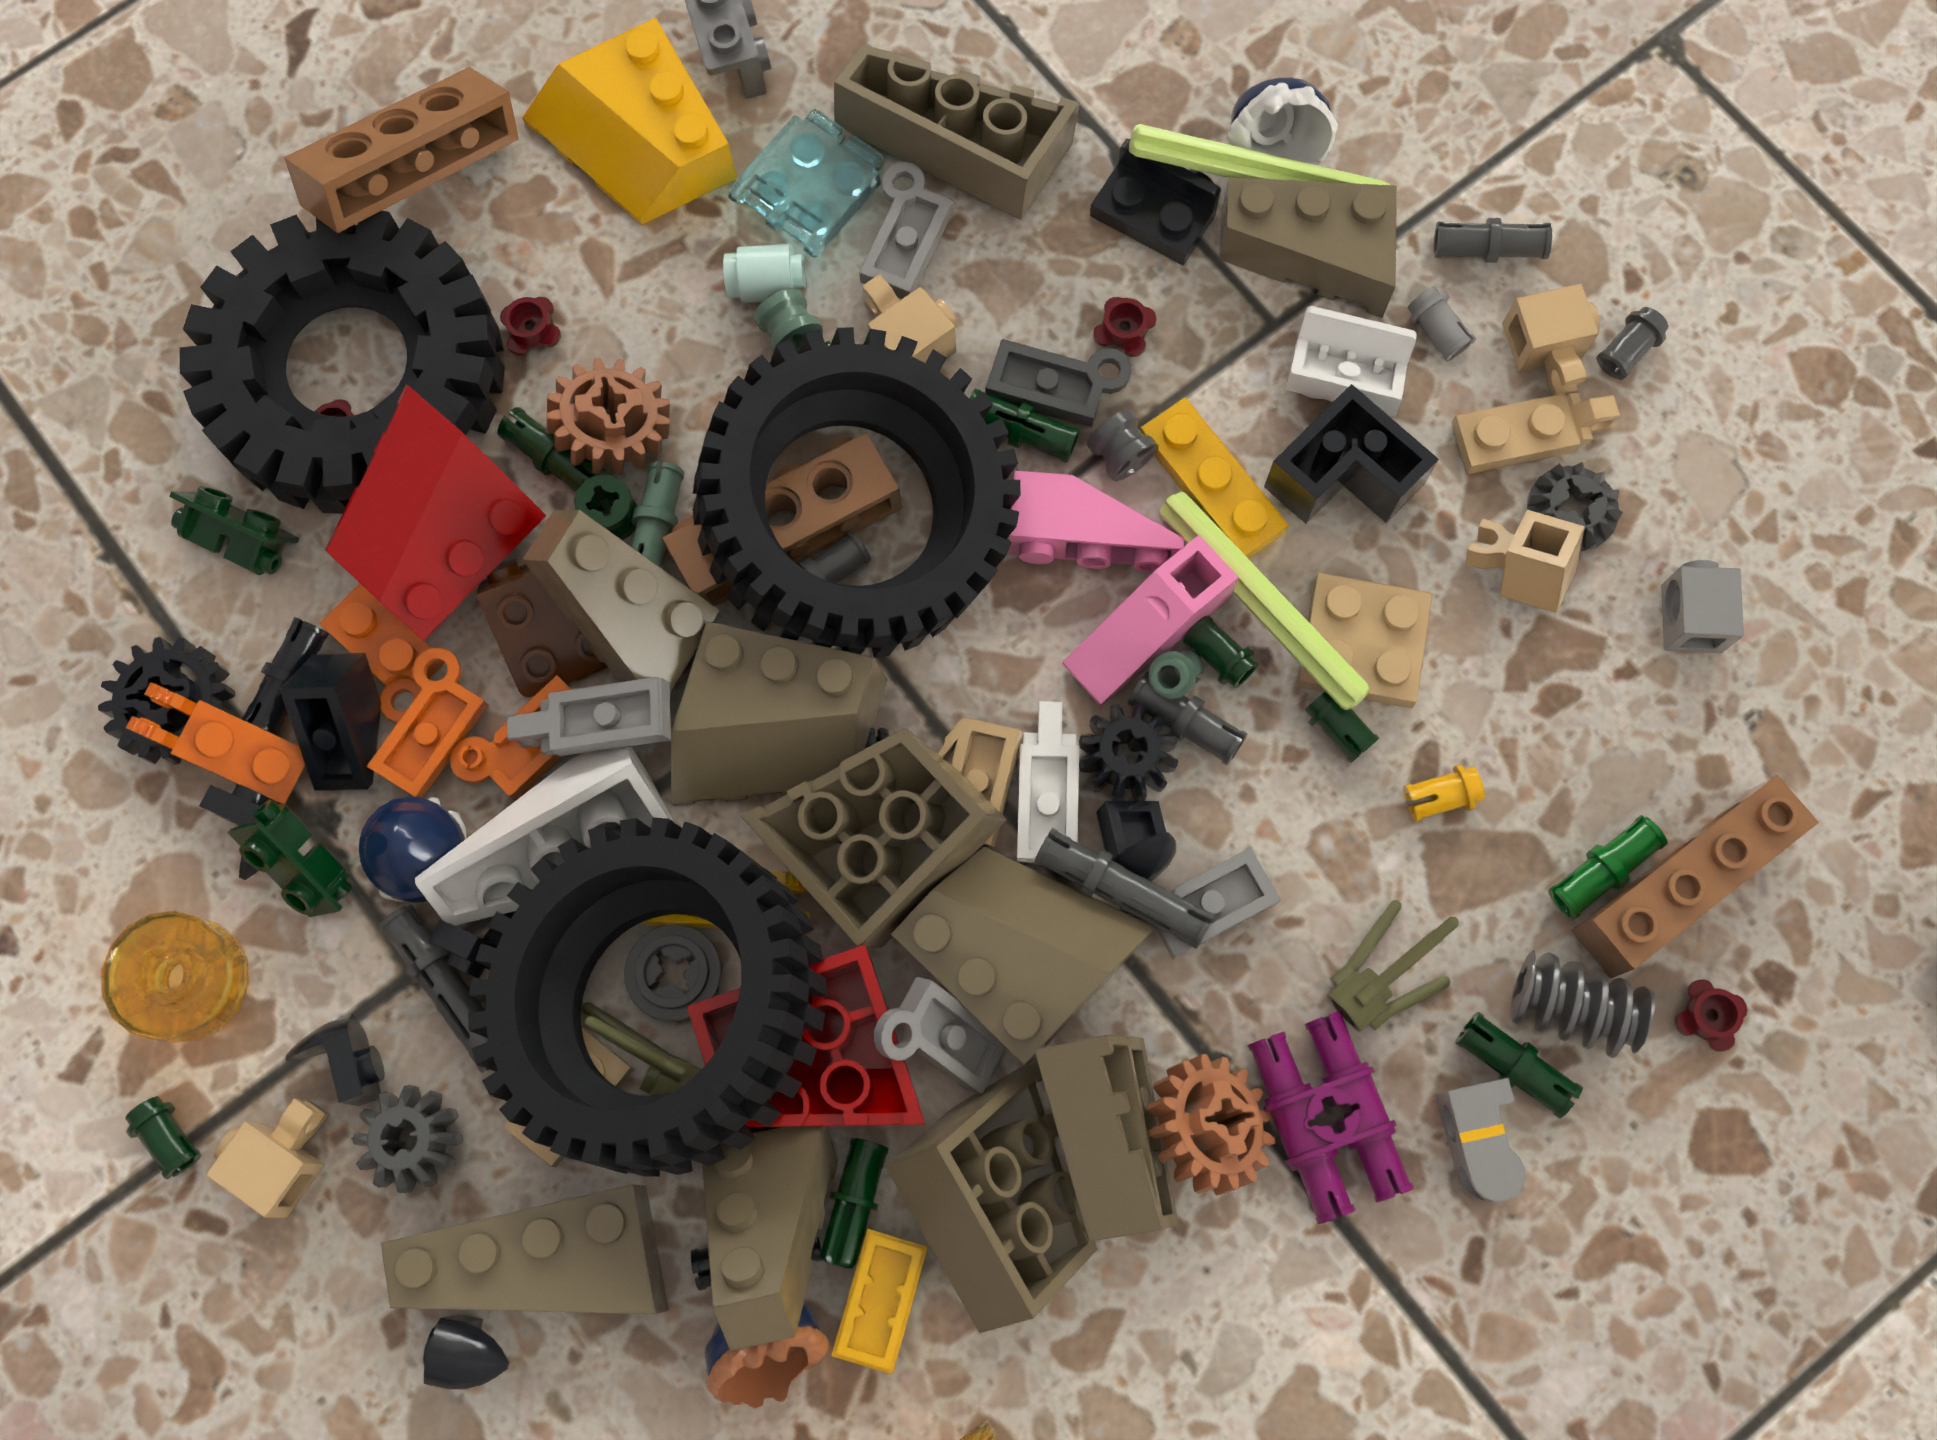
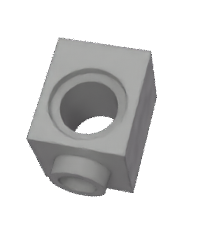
(1702, 608)

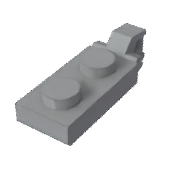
(596, 718)

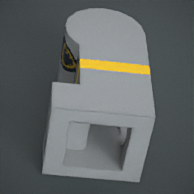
(1479, 1141)

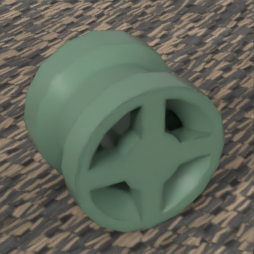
(786, 318)

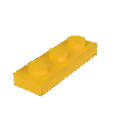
(1214, 478)

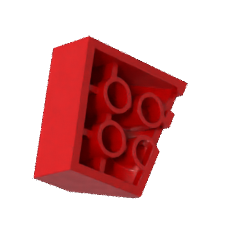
(428, 518)
(848, 1074)

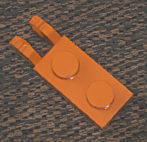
(225, 745)

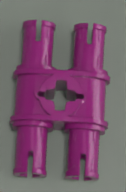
(1313, 1147)

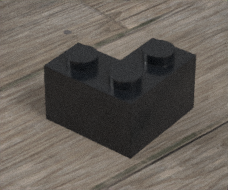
(1351, 448)

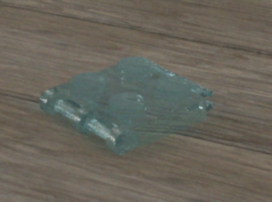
(810, 180)

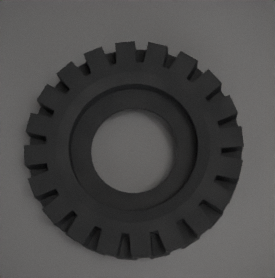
(246, 337)

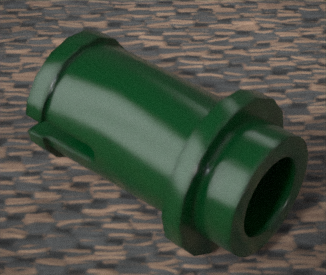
(1221, 652)
(1341, 726)
(162, 1136)

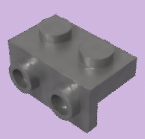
(728, 43)

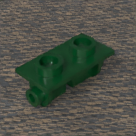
(252, 534)
(271, 845)

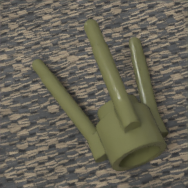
(1365, 994)
(665, 1070)

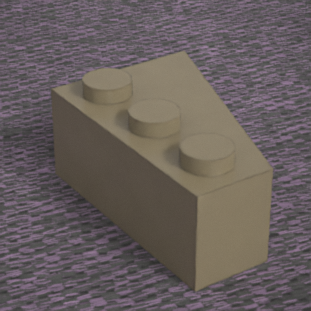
(1314, 234)
(619, 599)
(1103, 1123)
(763, 1229)

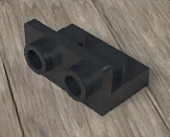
(1157, 204)

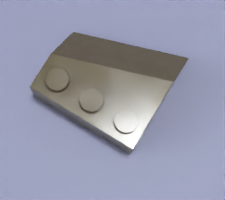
(768, 714)
(877, 833)
(1018, 947)
(996, 1201)

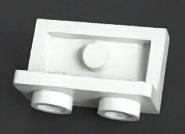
(1350, 350)

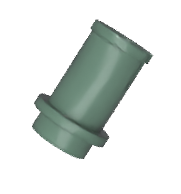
(1163, 674)

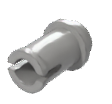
(1440, 323)

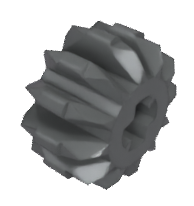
(385, 1152)

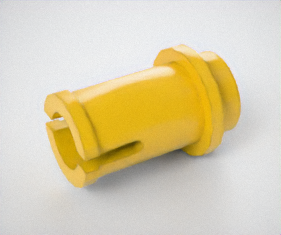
(1447, 793)

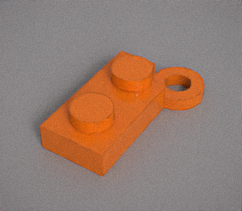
(390, 646)
(429, 728)

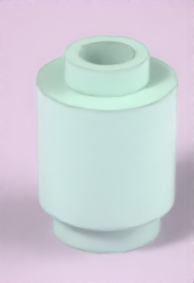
(761, 271)

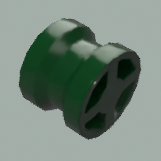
(614, 516)

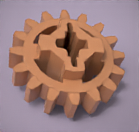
(580, 419)
(1210, 1125)

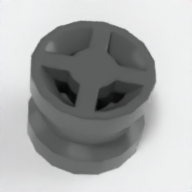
(1122, 445)

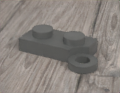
(1055, 382)

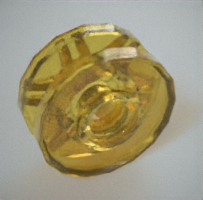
(139, 972)

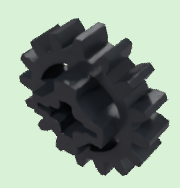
(162, 668)

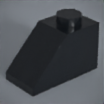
(335, 719)

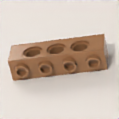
(402, 149)
(818, 522)
(1694, 877)

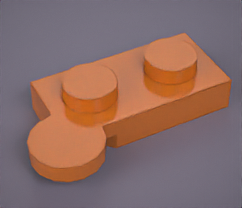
(504, 760)

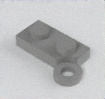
(907, 232)
(942, 1034)

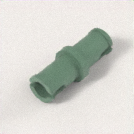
(656, 514)

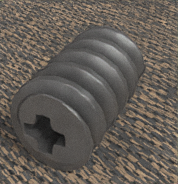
(1583, 1003)

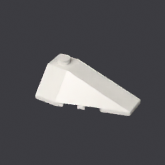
(577, 797)

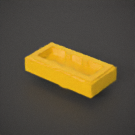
(880, 1301)

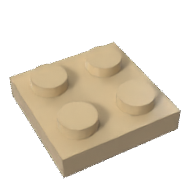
(1376, 632)

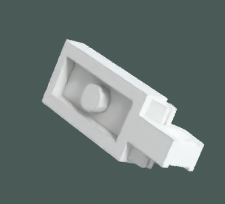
(1047, 783)

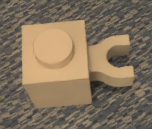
(913, 317)
(1554, 333)
(1535, 560)
(268, 1164)

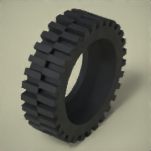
(906, 404)
(546, 964)

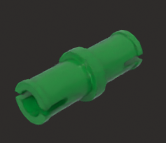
(1608, 866)

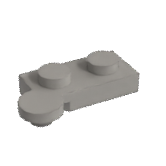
(1230, 891)

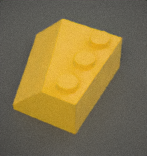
(634, 123)

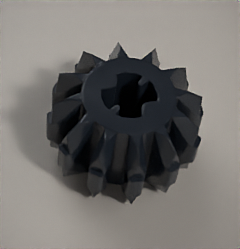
(1139, 737)

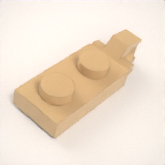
(1530, 430)

